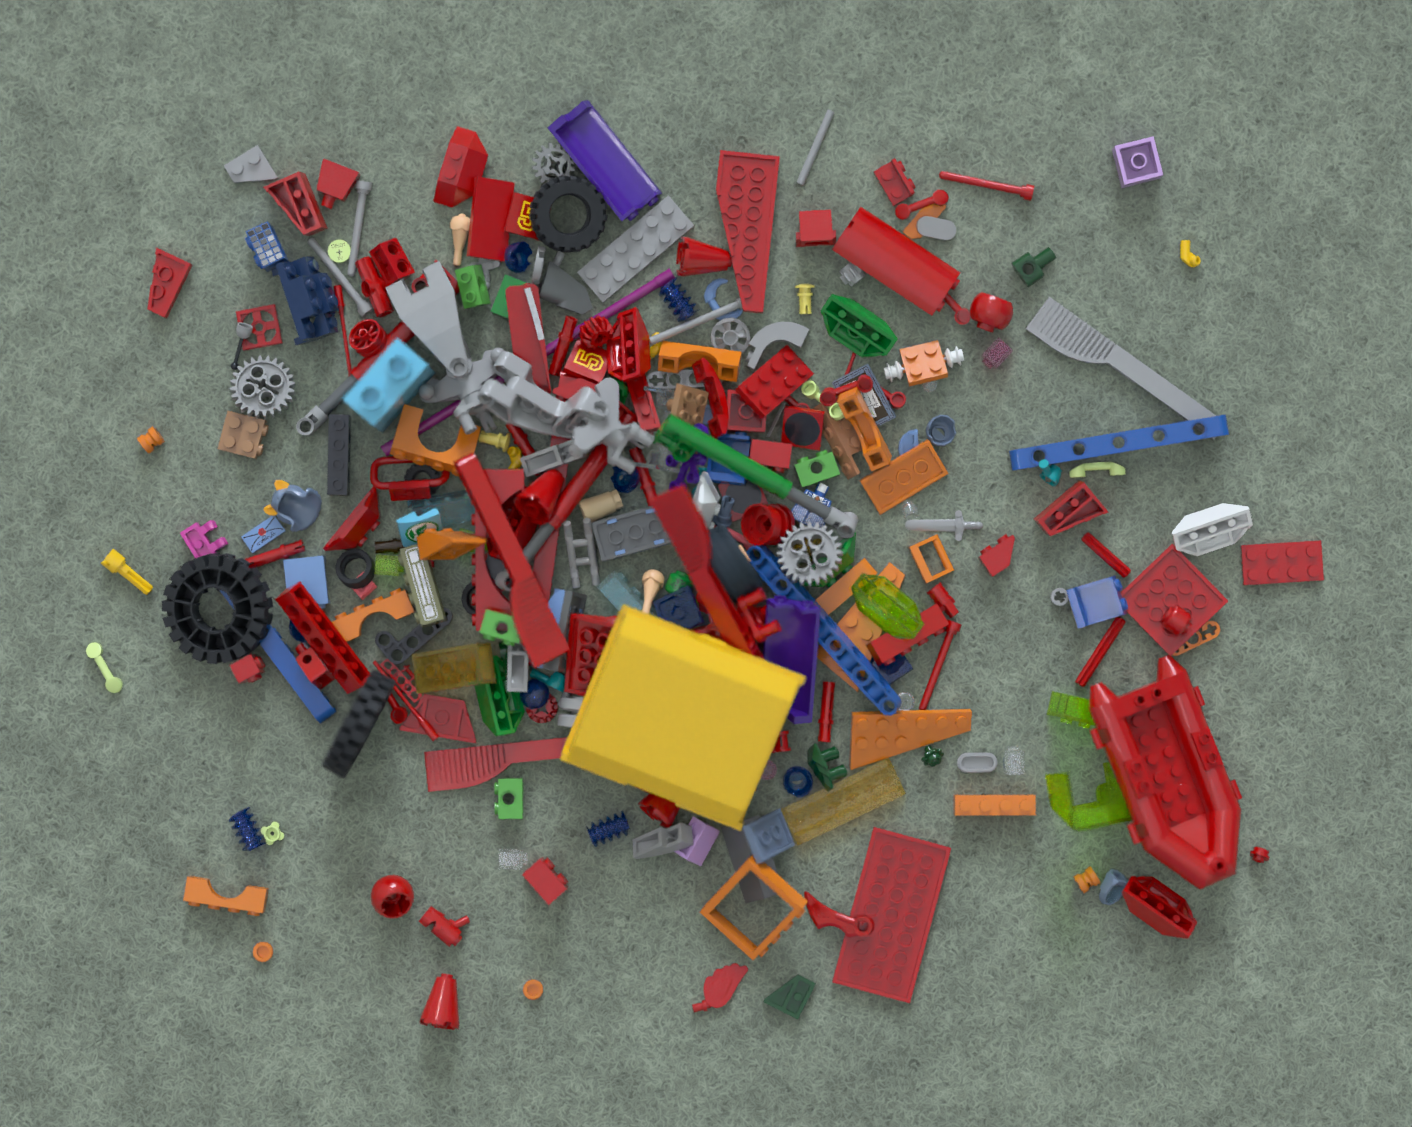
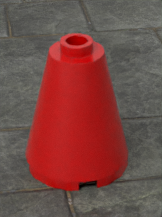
(700, 258)
(540, 497)
(659, 809)
(442, 1004)

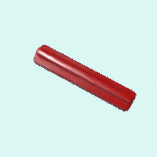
(1106, 555)

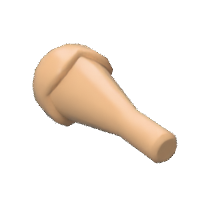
(460, 231)
(652, 582)

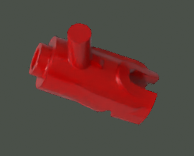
(443, 928)

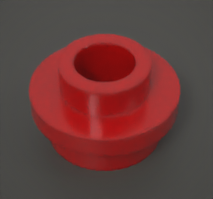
(1259, 855)

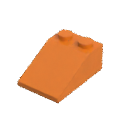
(446, 544)

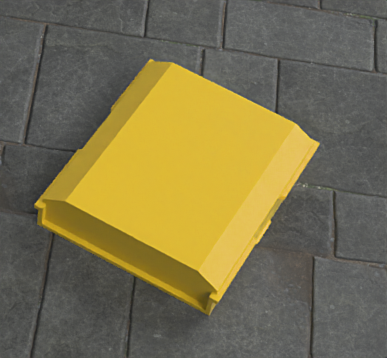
(681, 716)

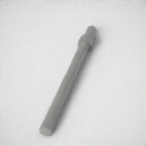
(696, 322)

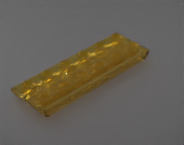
(845, 802)

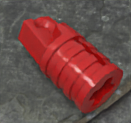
(943, 599)

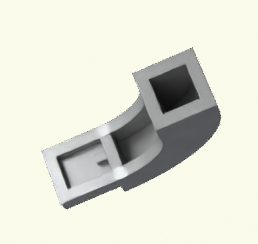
(776, 332)

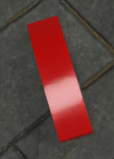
(717, 400)

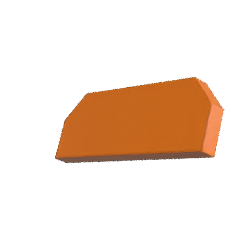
(932, 211)

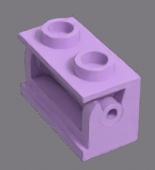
(703, 839)

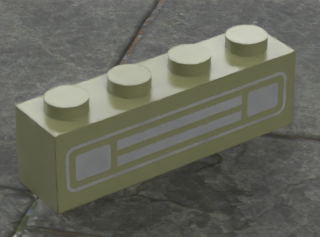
(423, 587)

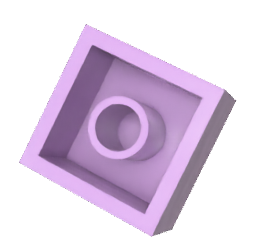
(1137, 162)

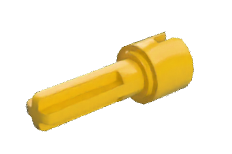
(116, 563)

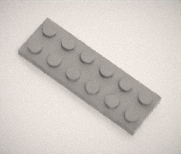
(635, 249)

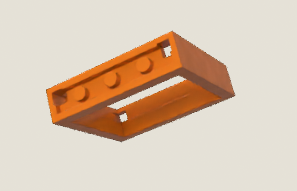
(777, 884)

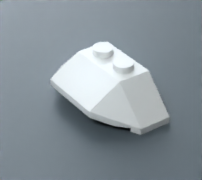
(707, 500)
(1211, 528)

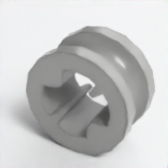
(1057, 602)

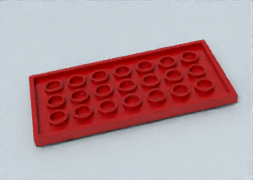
(900, 895)

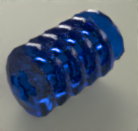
(677, 300)
(608, 829)
(246, 830)

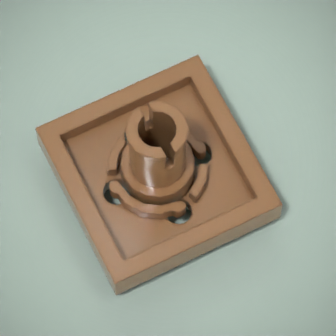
(685, 403)

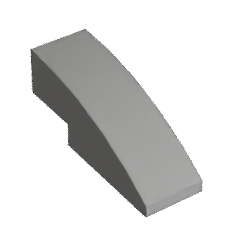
(549, 459)
(517, 668)
(662, 841)

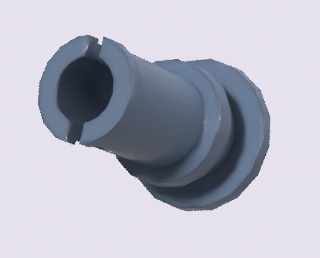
(724, 515)

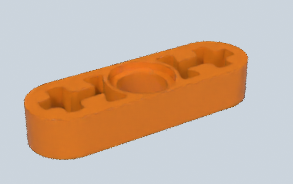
(1208, 636)

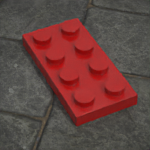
(488, 218)
(774, 381)
(1282, 562)

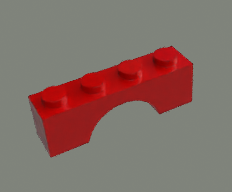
(886, 646)

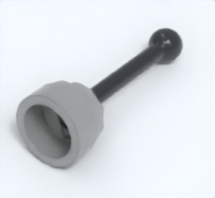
(243, 331)

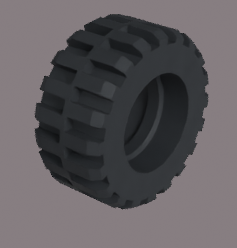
(587, 233)

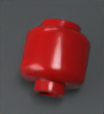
(1176, 620)

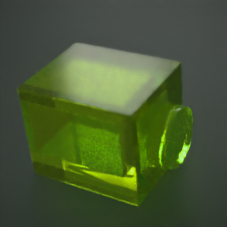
(388, 565)

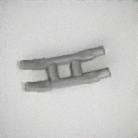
(575, 562)

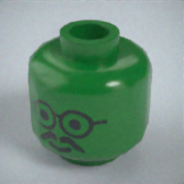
(677, 581)

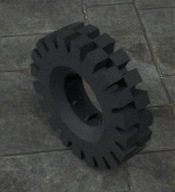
(248, 599)
(358, 724)

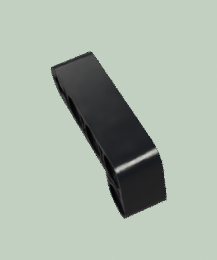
(403, 644)

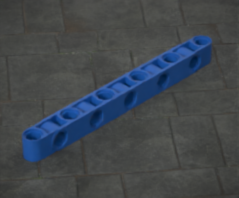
(1133, 440)
(848, 656)

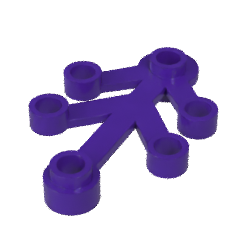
(694, 460)

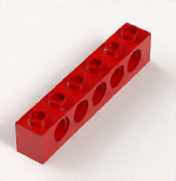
(323, 637)

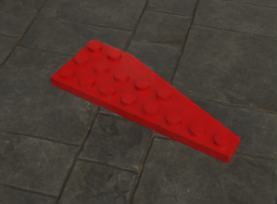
(747, 204)

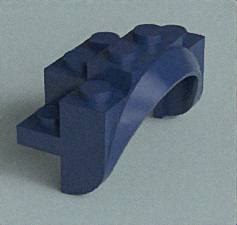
(307, 298)

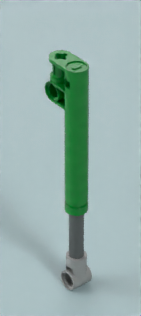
(684, 439)

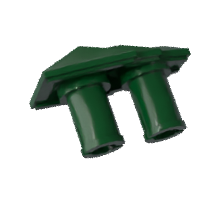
(817, 761)

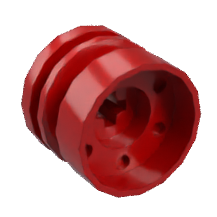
(766, 523)

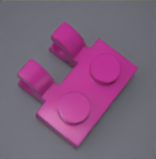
(197, 541)

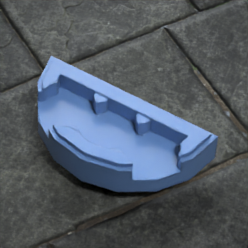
(908, 441)

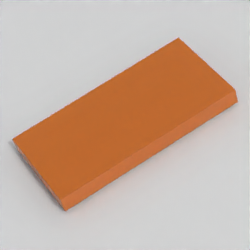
(904, 477)

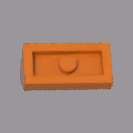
(920, 562)

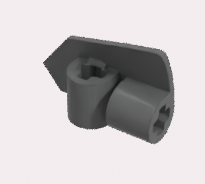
(564, 290)

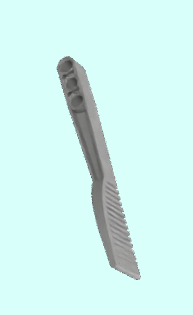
(1081, 342)

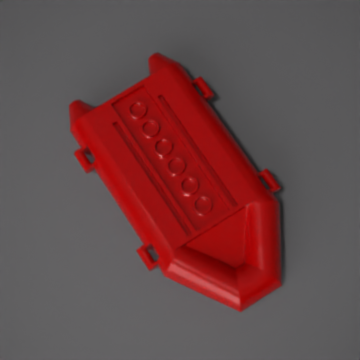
(1170, 774)

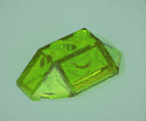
(887, 606)

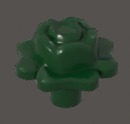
(932, 756)

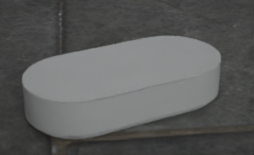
(936, 228)
(977, 762)

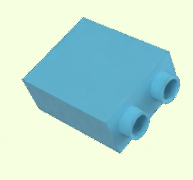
(389, 385)

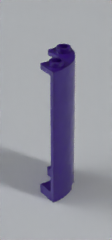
(605, 161)
(795, 648)

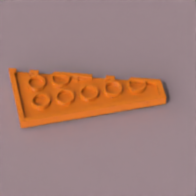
(859, 629)
(884, 736)

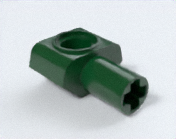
(1037, 264)

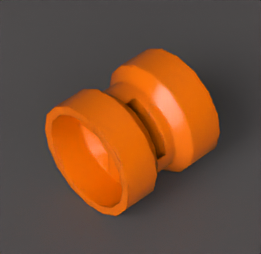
(150, 440)
(1087, 879)

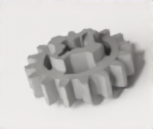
(542, 170)

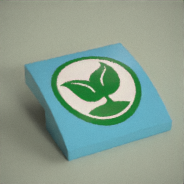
(413, 526)

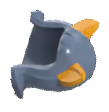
(294, 505)

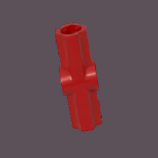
(374, 287)

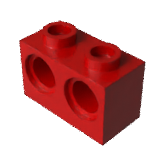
(391, 261)

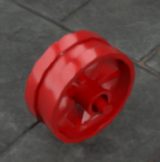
(366, 334)

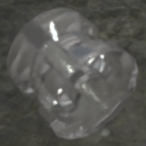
(907, 701)

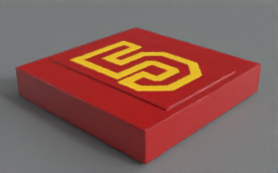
(518, 216)
(587, 363)

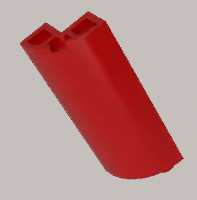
(897, 261)

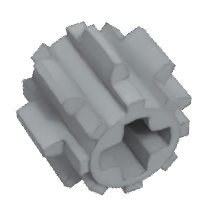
(851, 274)

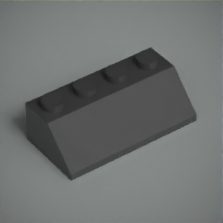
(739, 850)

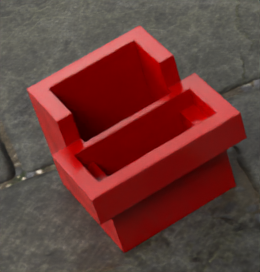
(815, 229)

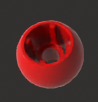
(991, 312)
(392, 896)

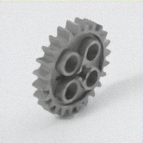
(271, 372)
(791, 559)

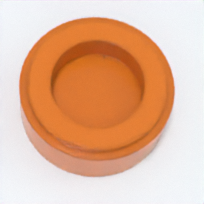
(263, 951)
(533, 989)

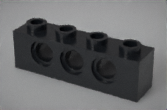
(339, 455)

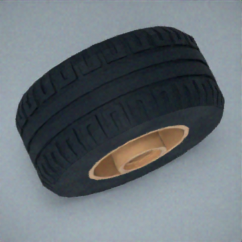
(732, 564)

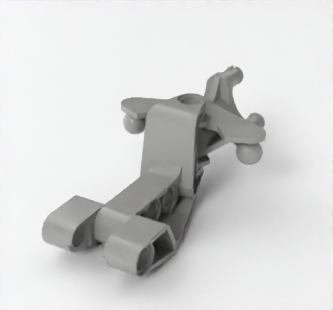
(435, 321)
(593, 417)

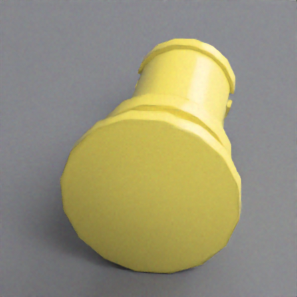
(805, 298)
(497, 440)

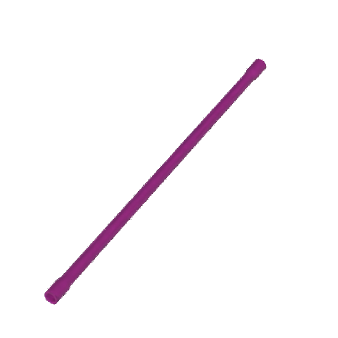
(658, 281)

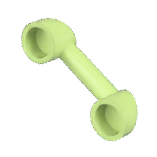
(813, 392)
(1114, 469)
(112, 684)

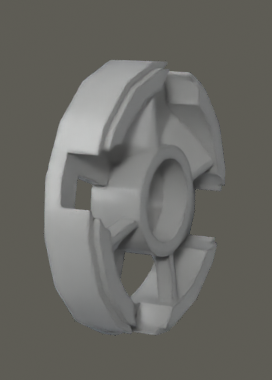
(538, 265)
(730, 336)

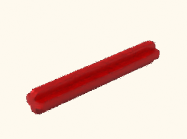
(1100, 651)

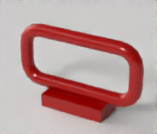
(404, 489)

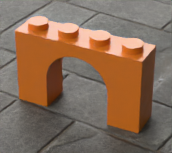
(408, 446)

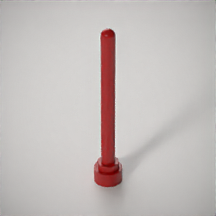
(1024, 191)
(951, 630)

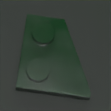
(791, 996)

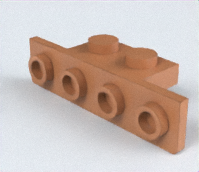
(842, 440)

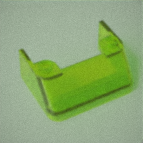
(1103, 812)

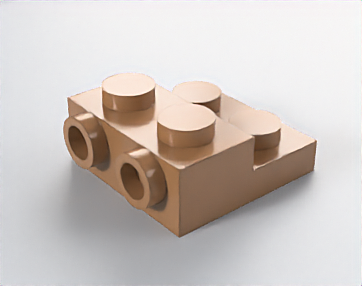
(243, 435)

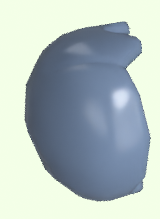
(946, 424)

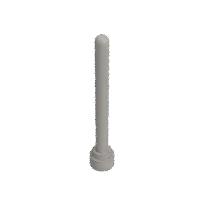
(363, 189)
(362, 305)

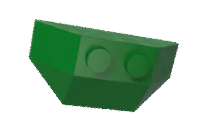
(857, 327)
(848, 551)
(499, 708)

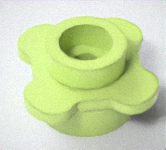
(266, 831)

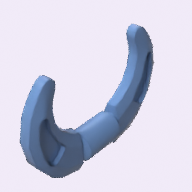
(710, 294)

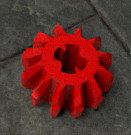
(596, 332)

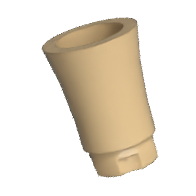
(600, 505)

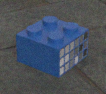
(266, 246)

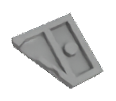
(250, 167)

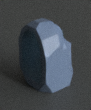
(1112, 887)

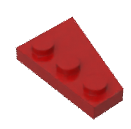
(167, 282)

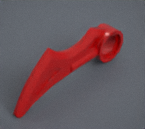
(824, 916)

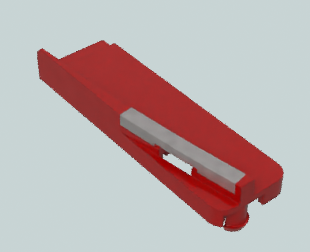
(527, 331)

